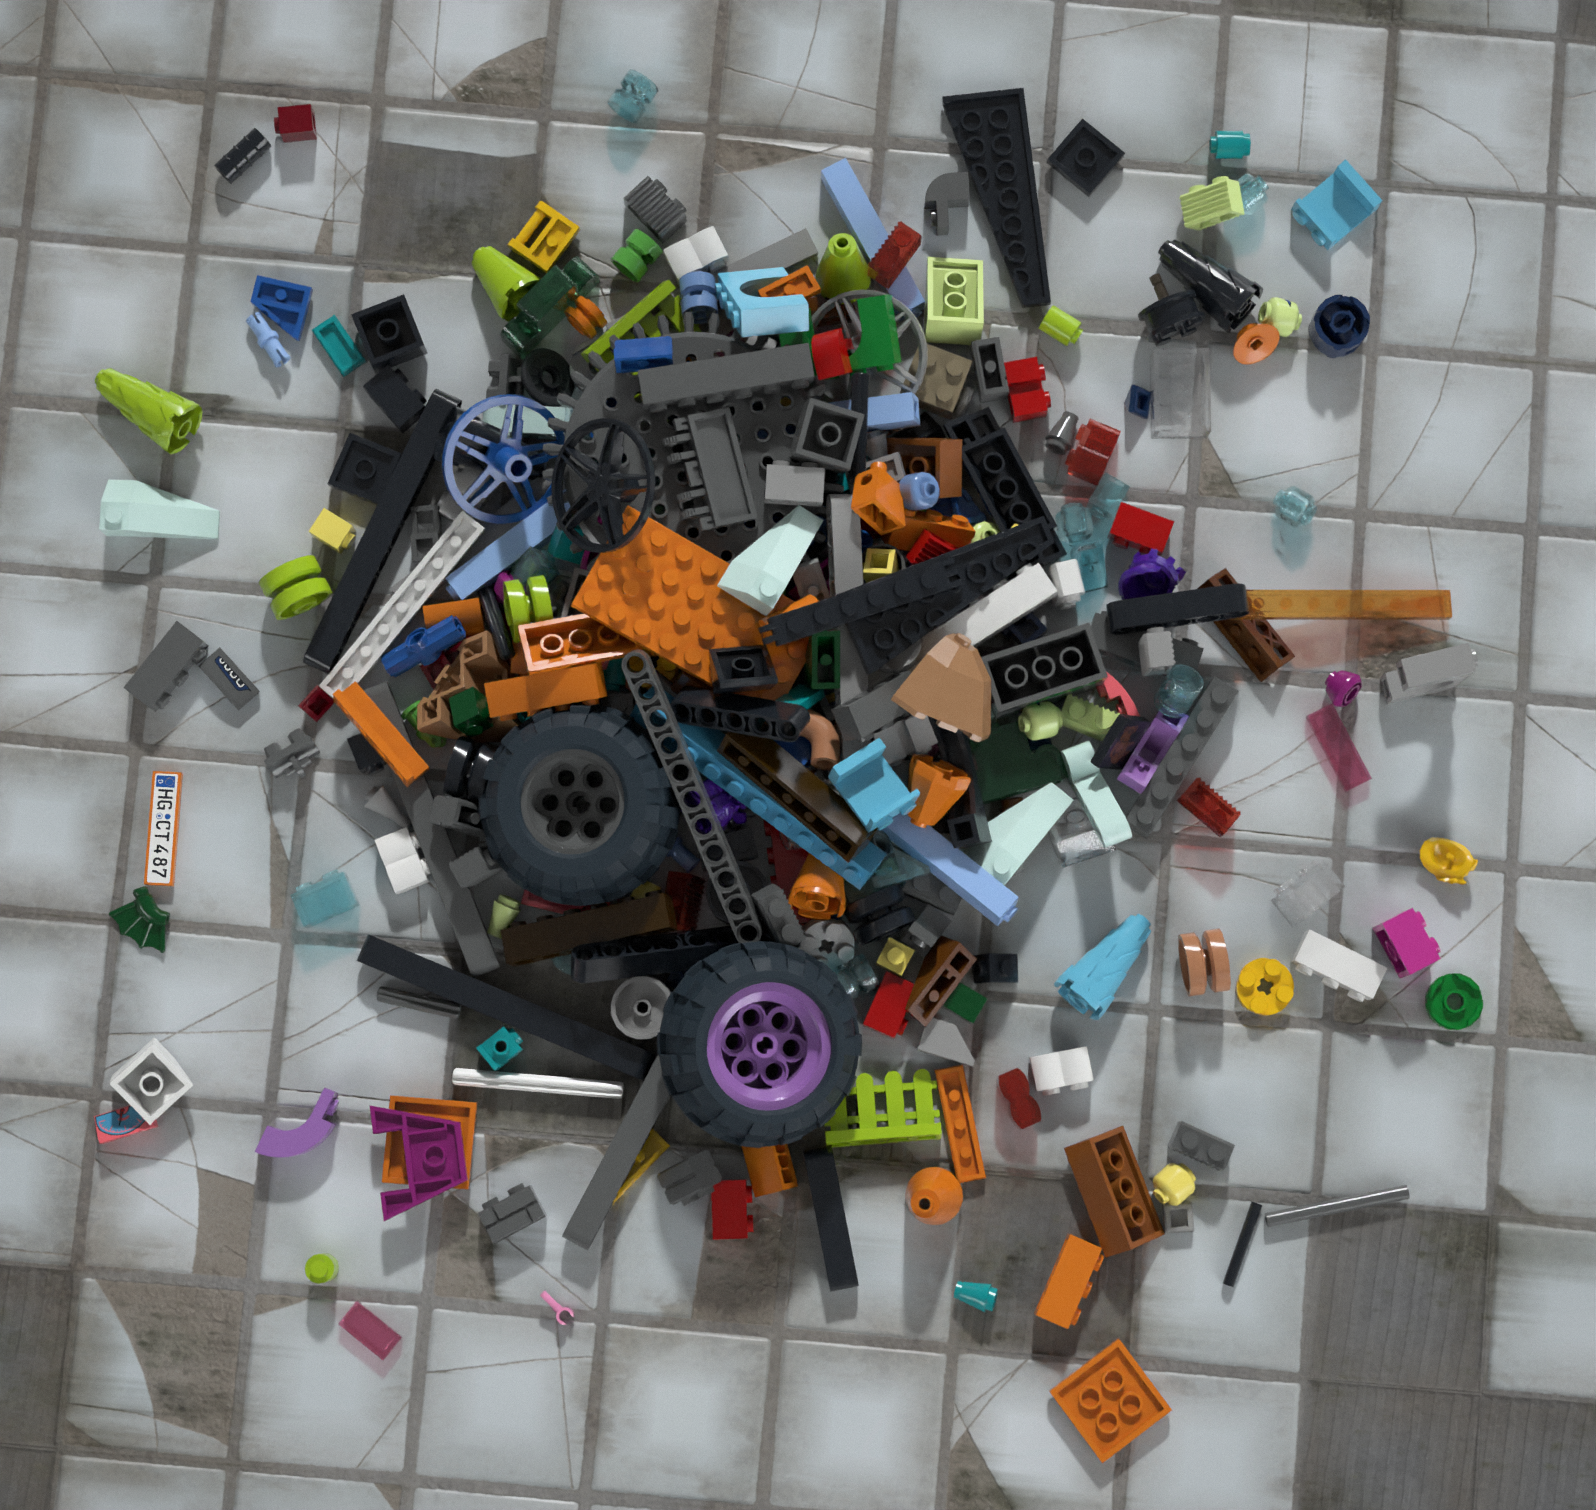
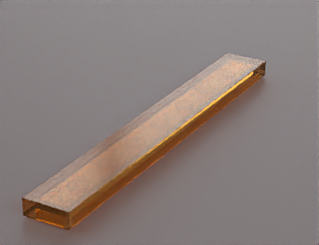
(1348, 605)

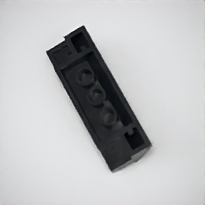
(1002, 478)

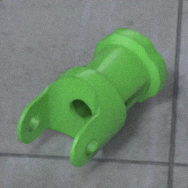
(411, 715)

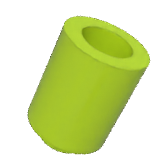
(1061, 326)
(321, 1268)

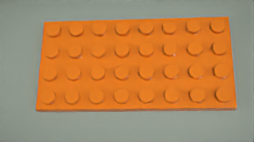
(668, 601)

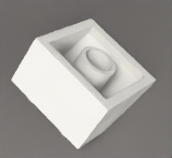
(151, 1081)

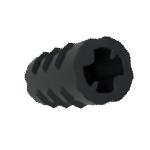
(242, 155)

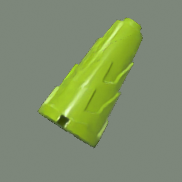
(157, 413)

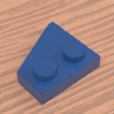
(282, 303)

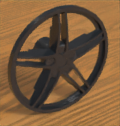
(605, 485)

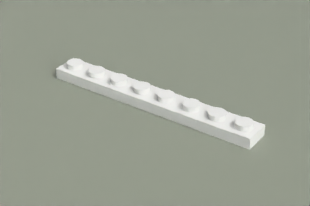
(404, 604)

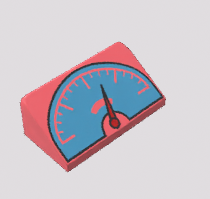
(120, 1124)

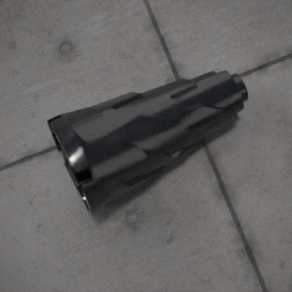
(1218, 289)
(481, 429)

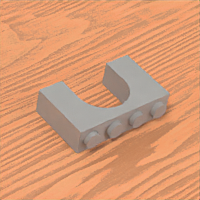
(1429, 673)

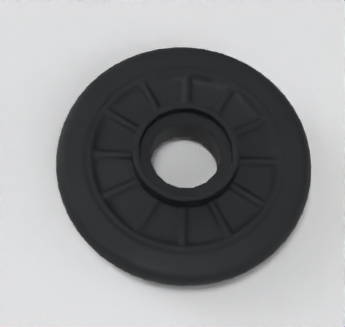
(532, 376)

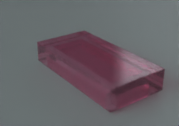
(370, 1330)

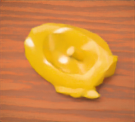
(1447, 860)

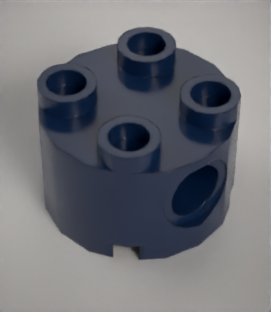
(1339, 326)

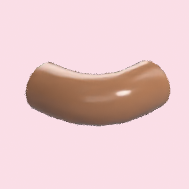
(823, 740)

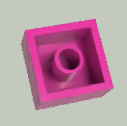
(1407, 942)

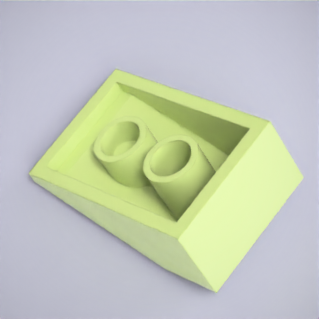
(953, 301)

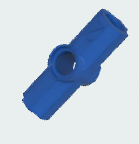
(423, 646)

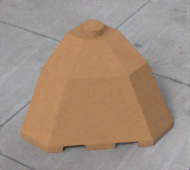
(473, 667)
(950, 687)

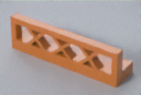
(380, 733)

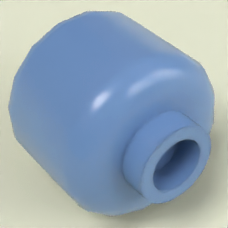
(917, 489)

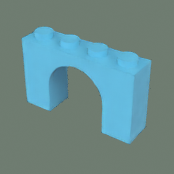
(756, 314)

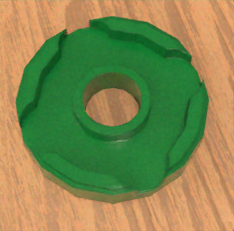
(1437, 1005)

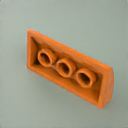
(570, 643)

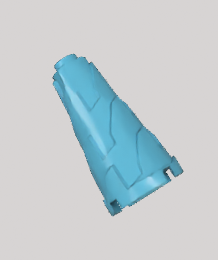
(1102, 969)

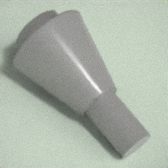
(876, 445)
(383, 804)

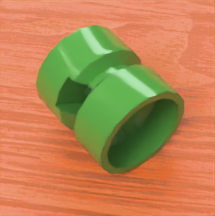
(637, 254)

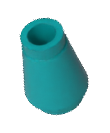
(977, 1295)

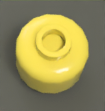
(1174, 1184)

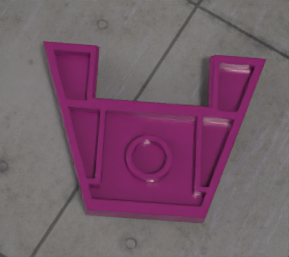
(431, 1154)

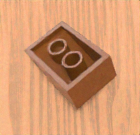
(934, 456)

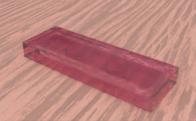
(1338, 747)

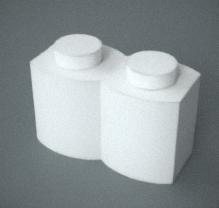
(697, 253)
(1068, 583)
(403, 860)
(1061, 1069)

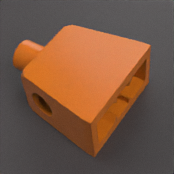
(878, 499)

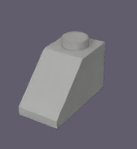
(945, 1041)

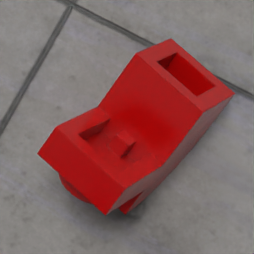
(831, 354)

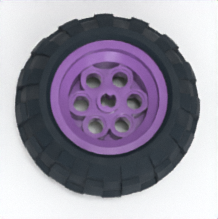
(711, 1005)

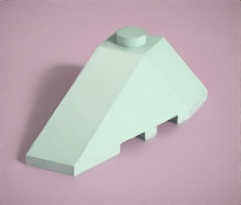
(146, 511)
(768, 564)
(1019, 832)

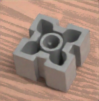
(904, 737)

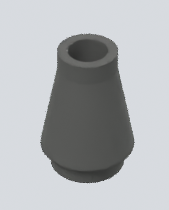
(1061, 435)

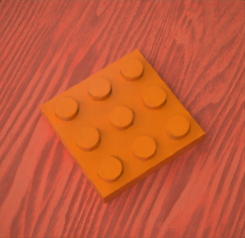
(394, 1157)
(1110, 1400)

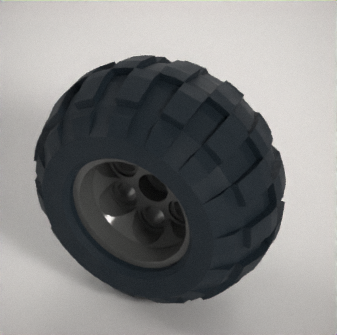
(527, 834)

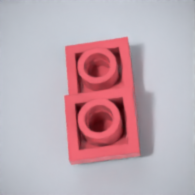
(1113, 690)

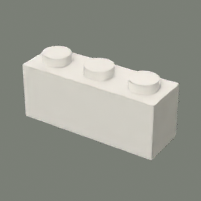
(1338, 966)

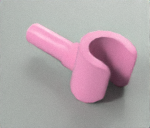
(556, 1306)

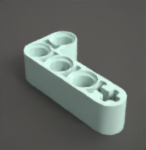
(534, 424)
(1095, 795)

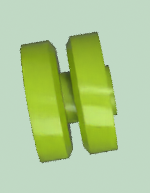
(295, 587)
(526, 609)

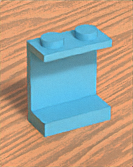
(1336, 206)
(872, 787)

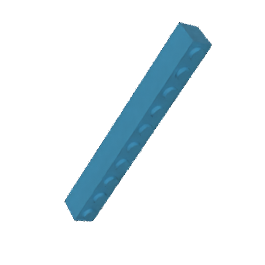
(703, 748)

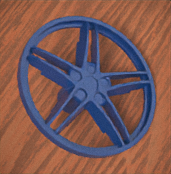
(506, 460)

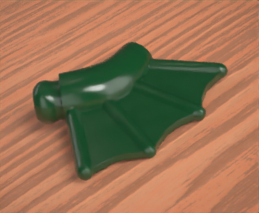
(142, 920)

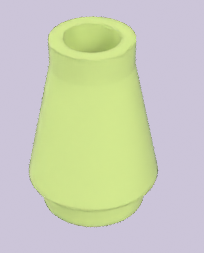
(503, 913)

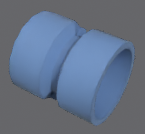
(698, 295)

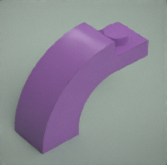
(1151, 751)
(304, 1138)

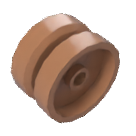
(1204, 962)

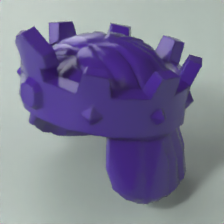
(1149, 576)
(723, 804)

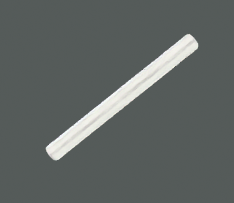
(538, 1083)

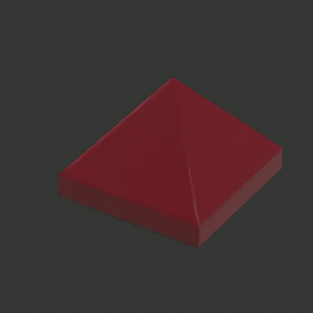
(316, 703)

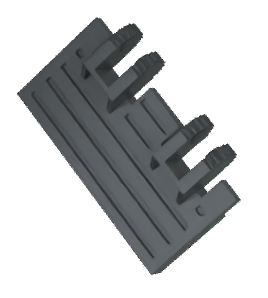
(717, 468)

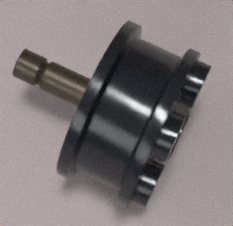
(1170, 314)

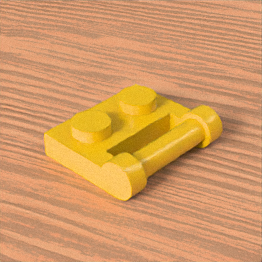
(551, 241)

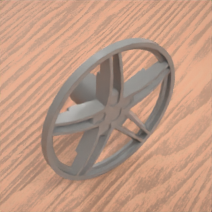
(910, 320)

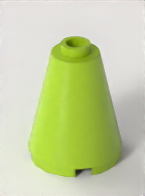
(842, 268)
(502, 280)

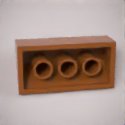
(1114, 1191)

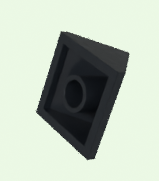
(741, 669)

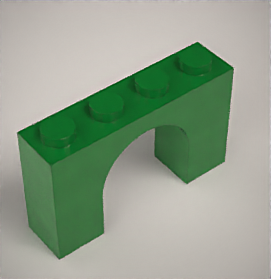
(878, 341)

